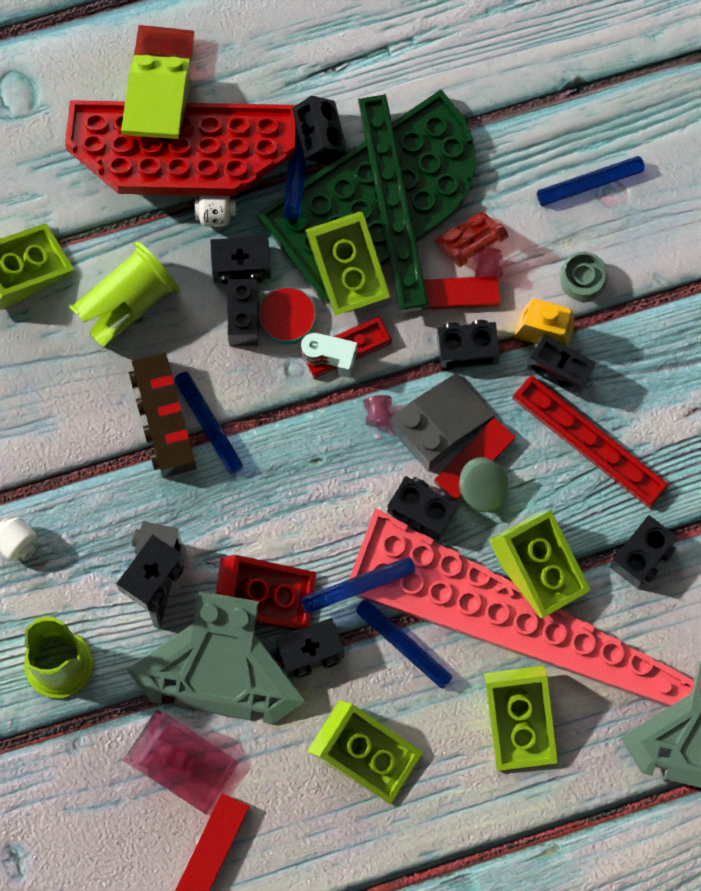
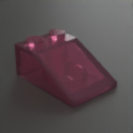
(181, 761)

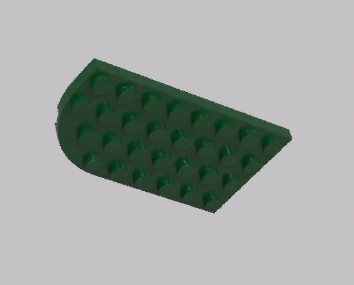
(436, 171)

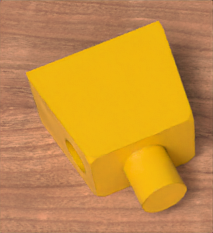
(545, 318)

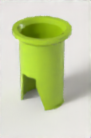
(125, 294)
(68, 677)

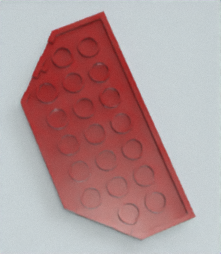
(217, 151)

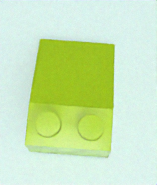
(156, 96)
(30, 263)
(348, 263)
(540, 563)
(520, 718)
(365, 751)

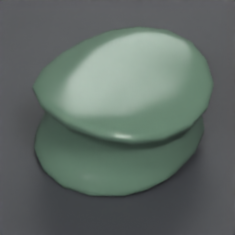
(583, 276)
(483, 484)

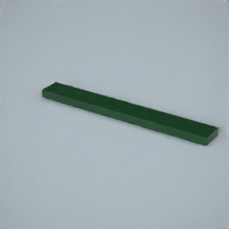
(393, 204)

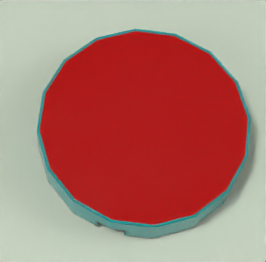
(287, 315)

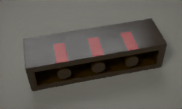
(164, 415)

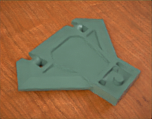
(219, 665)
(672, 729)

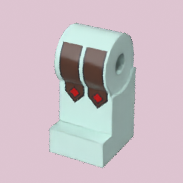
(330, 350)

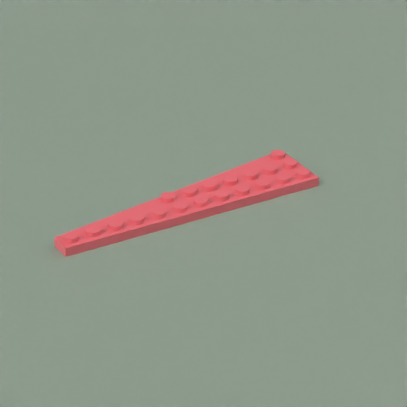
(493, 610)

